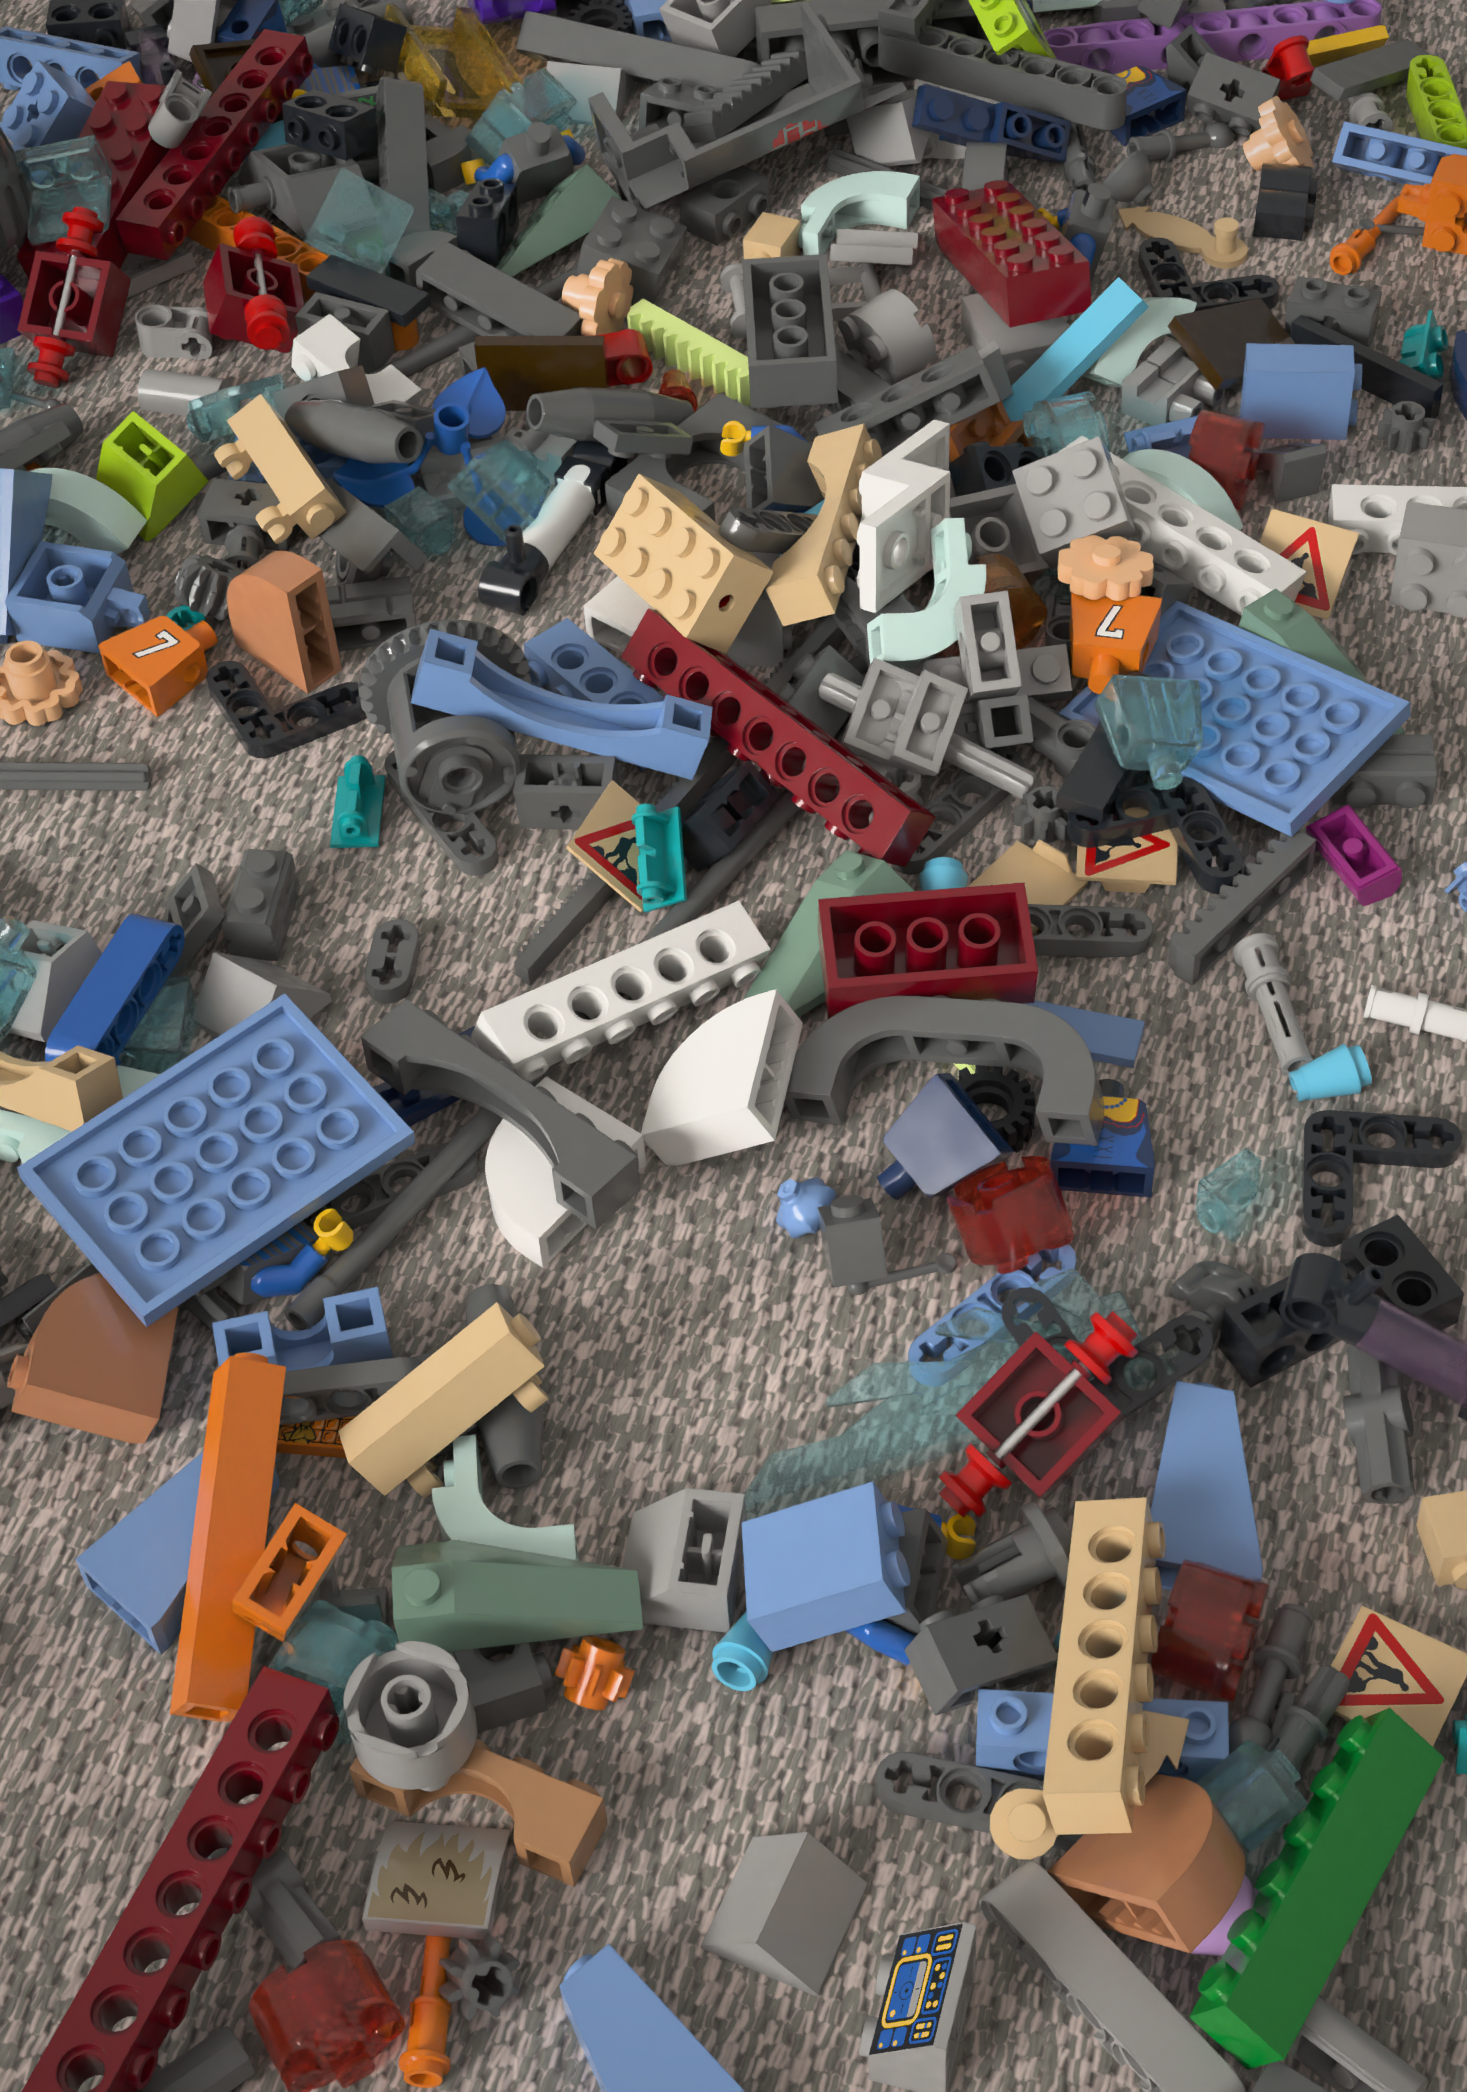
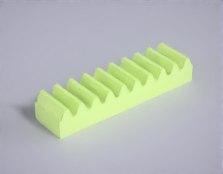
(692, 351)

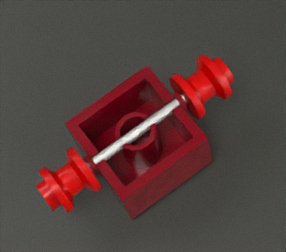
(251, 291)
(72, 300)
(1039, 1415)

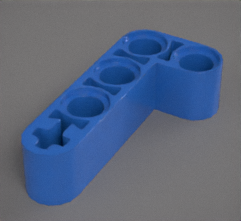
(119, 988)

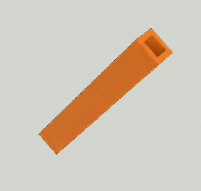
(227, 1537)

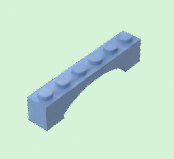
(654, 735)

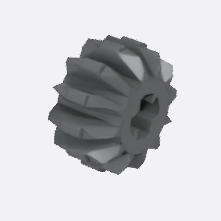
(204, 585)

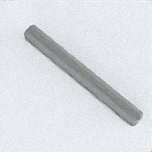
(959, 752)

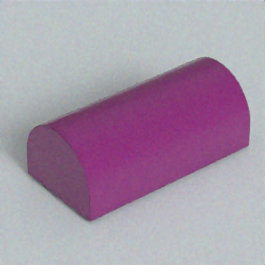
(1356, 855)

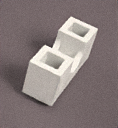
(333, 347)

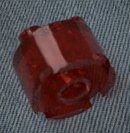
(1225, 450)
(1011, 1213)
(1208, 1629)
(325, 2017)

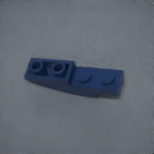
(966, 119)

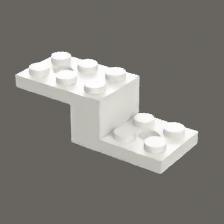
(901, 503)

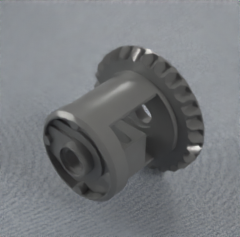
(436, 742)

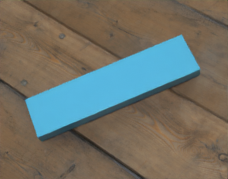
(1076, 349)

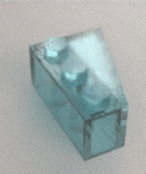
(537, 100)

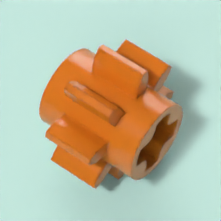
(594, 1672)

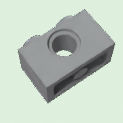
(987, 646)

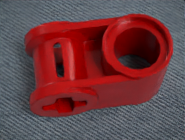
(1292, 66)
(627, 357)

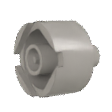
(888, 337)
(411, 1716)

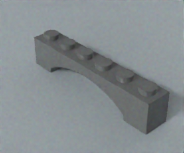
(420, 1053)

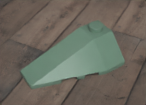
(559, 220)
(1289, 625)
(796, 960)
(499, 1596)

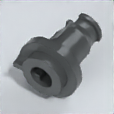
(1019, 1558)

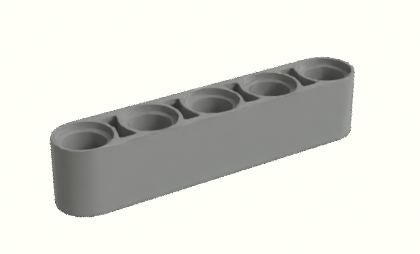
(1104, 1986)

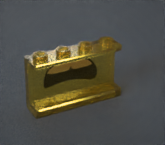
(456, 65)

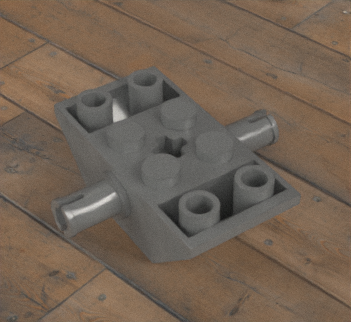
(292, 182)

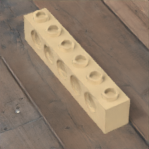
(1104, 1668)

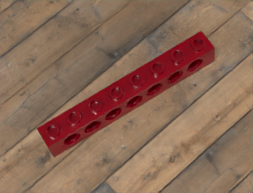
(215, 146)
(897, 820)
(149, 1930)

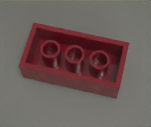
(928, 945)

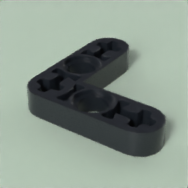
(1202, 293)
(280, 723)
(1168, 812)
(1350, 1147)
(1117, 1391)

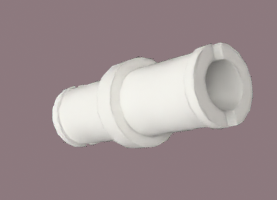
(1417, 1013)

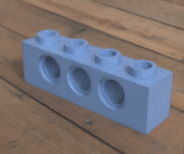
(76, 57)
(1389, 154)
(579, 667)
(1016, 1730)

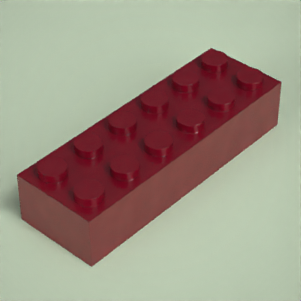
(121, 129)
(1011, 254)

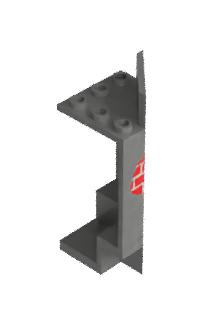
(664, 162)

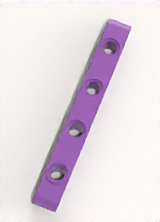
(1144, 44)

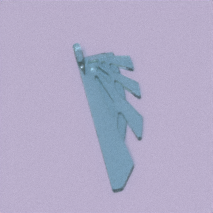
(924, 1397)

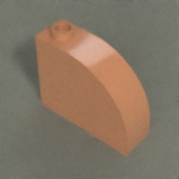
(285, 618)
(95, 1364)
(1167, 1876)

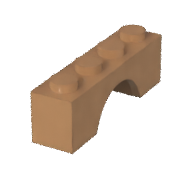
(553, 1819)

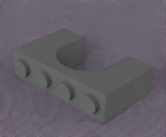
(706, 429)

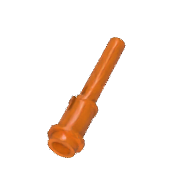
(1348, 256)
(425, 2055)

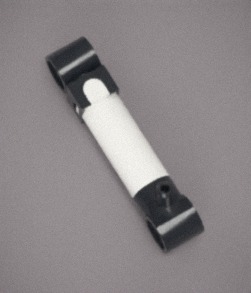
(532, 553)

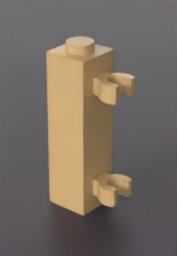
(287, 469)
(444, 1399)

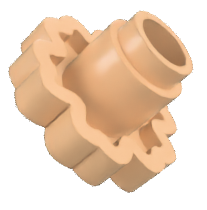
(1279, 138)
(601, 297)
(1105, 567)
(37, 684)

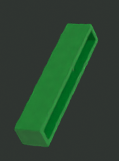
(1315, 1889)

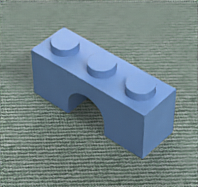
(348, 1333)

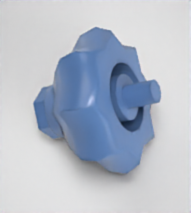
(799, 1205)

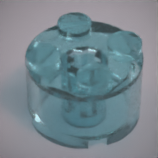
(1062, 420)
(328, 1648)

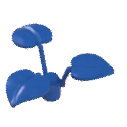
(462, 411)

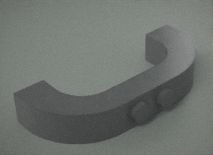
(955, 1032)

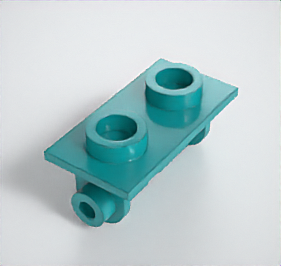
(1424, 347)
(358, 806)
(660, 857)

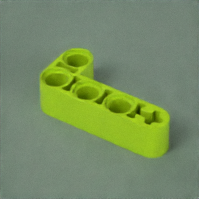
(1435, 102)

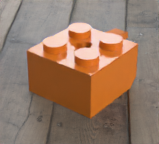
(1441, 205)

